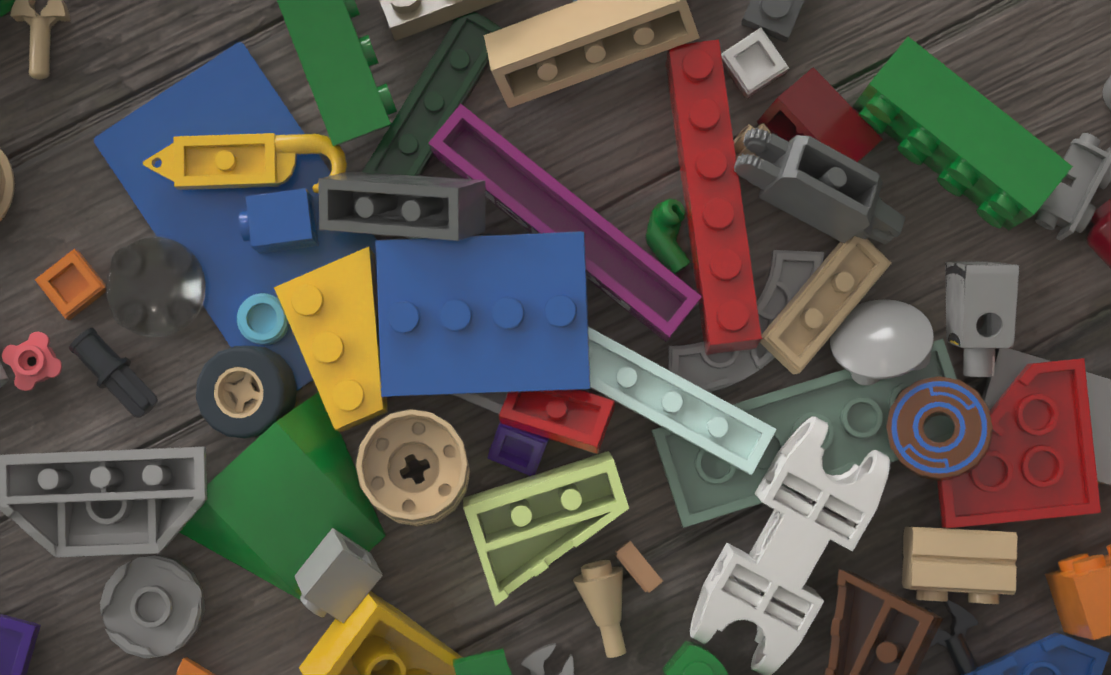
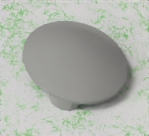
(882, 341)

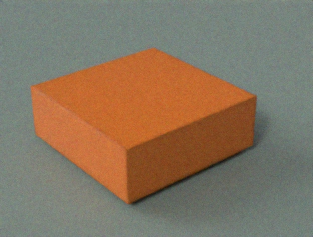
(71, 284)

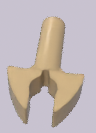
(40, 31)

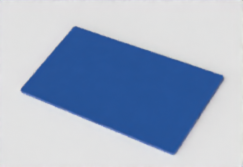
(223, 99)

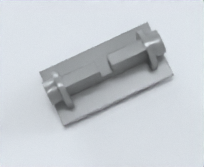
(1071, 204)

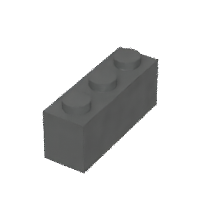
(402, 205)

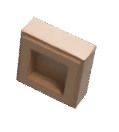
(638, 566)

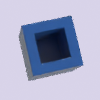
(279, 221)

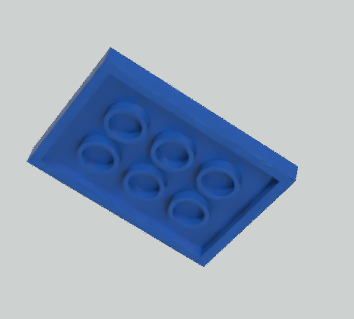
(483, 314)

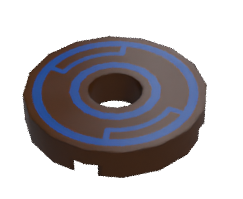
(939, 398)

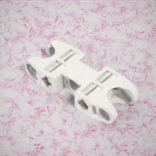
(772, 578)

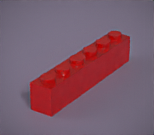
(712, 198)

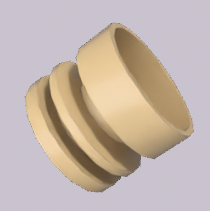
(385, 460)

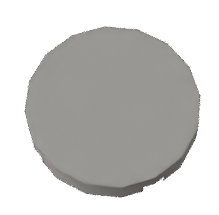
(152, 606)

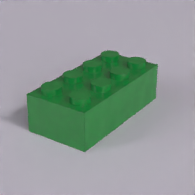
(961, 137)

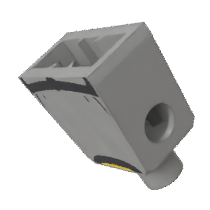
(976, 291)

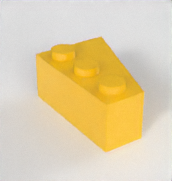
(338, 334)

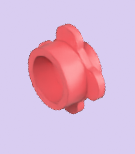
(46, 364)

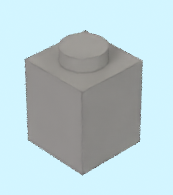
(337, 577)

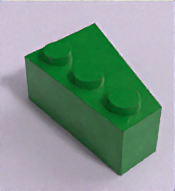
(338, 67)

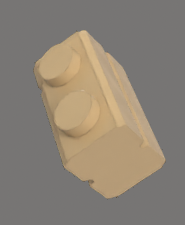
(959, 561)

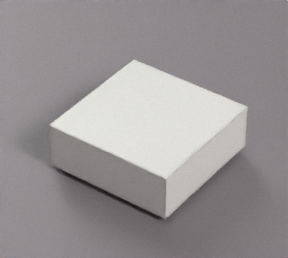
(753, 63)

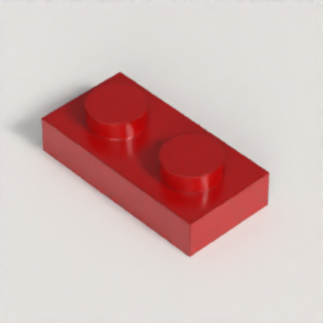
(560, 415)

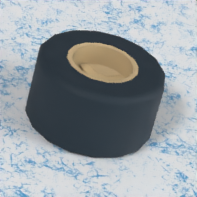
(226, 390)

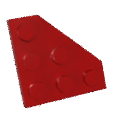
(1037, 454)

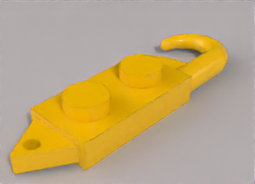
(240, 159)

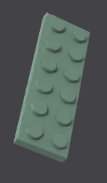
(856, 422)

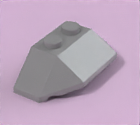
(104, 498)

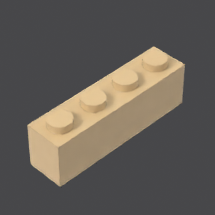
(583, 43)

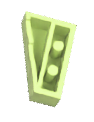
(540, 518)

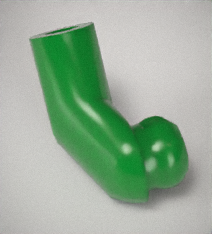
(663, 234)

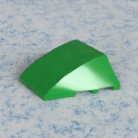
(285, 499)

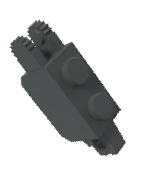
(818, 186)

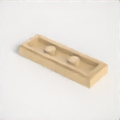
(824, 303)

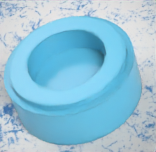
(262, 319)

